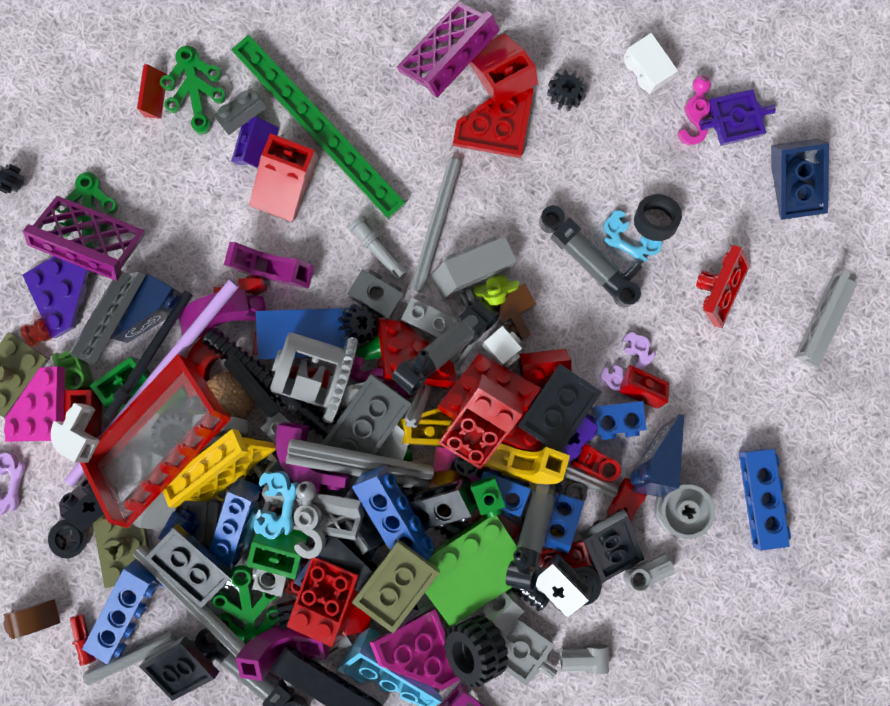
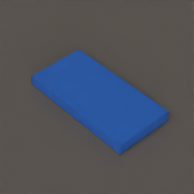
(312, 323)

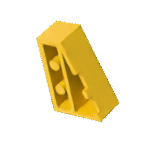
(429, 430)

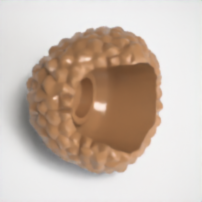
(231, 395)

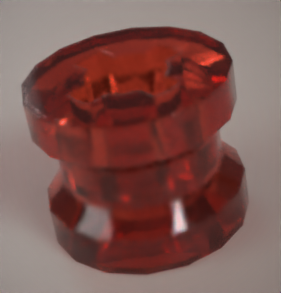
(35, 333)

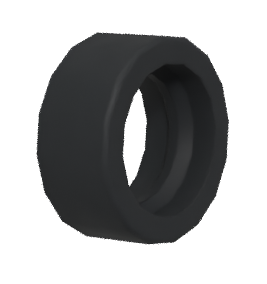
(662, 203)

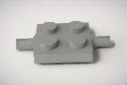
(527, 652)

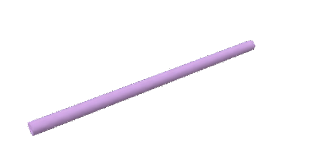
(179, 348)

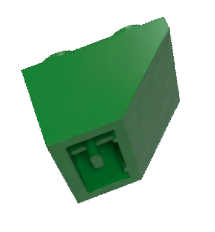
(113, 380)
(278, 554)

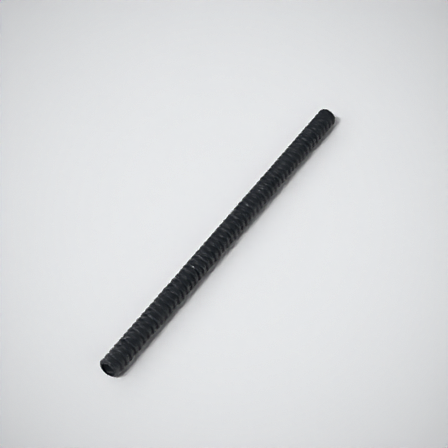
(314, 419)

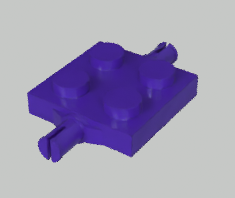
(737, 117)

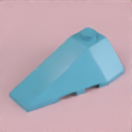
(362, 665)

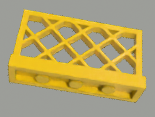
(216, 468)

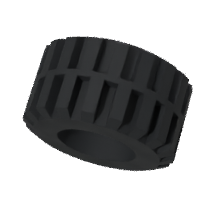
(476, 651)

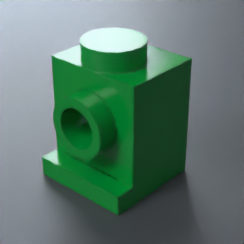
(486, 487)

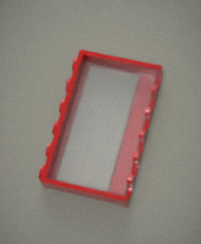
(153, 441)

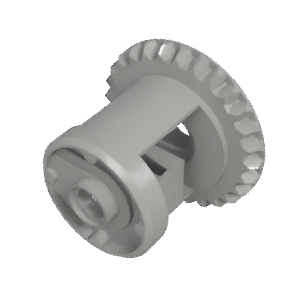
(308, 388)

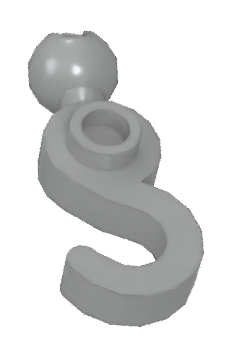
(306, 519)

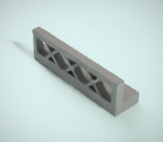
(826, 319)
(330, 506)

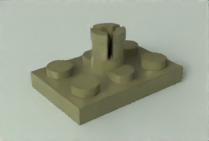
(17, 368)
(117, 547)
(396, 586)

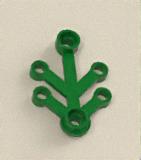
(192, 86)
(87, 200)
(247, 613)

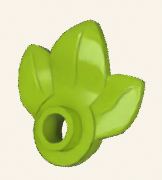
(496, 289)

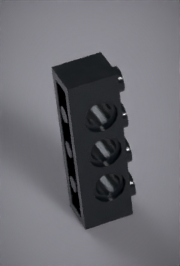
(454, 494)

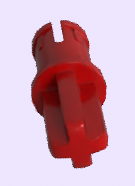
(80, 635)

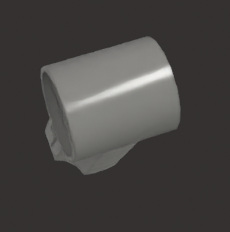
(650, 571)
(592, 658)

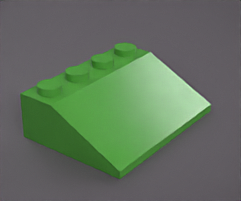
(471, 568)

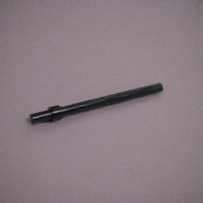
(122, 395)

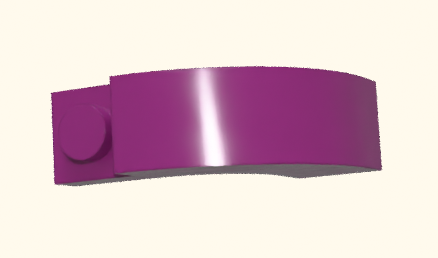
(269, 267)
(237, 308)
(320, 478)
(261, 652)

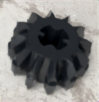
(572, 83)
(350, 321)

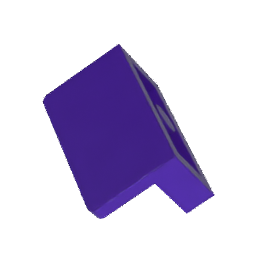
(252, 141)

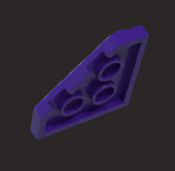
(57, 292)

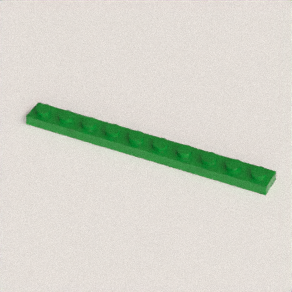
(318, 127)

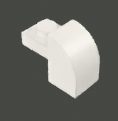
(69, 436)

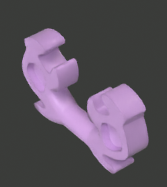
(638, 345)
(9, 464)

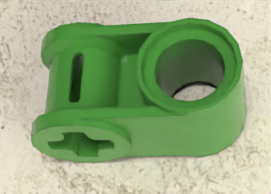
(73, 368)

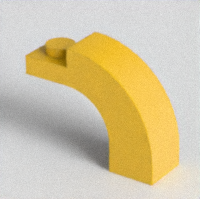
(533, 467)

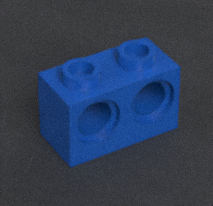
(618, 414)
(508, 485)
(564, 523)

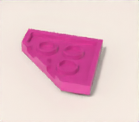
(37, 407)
(417, 651)

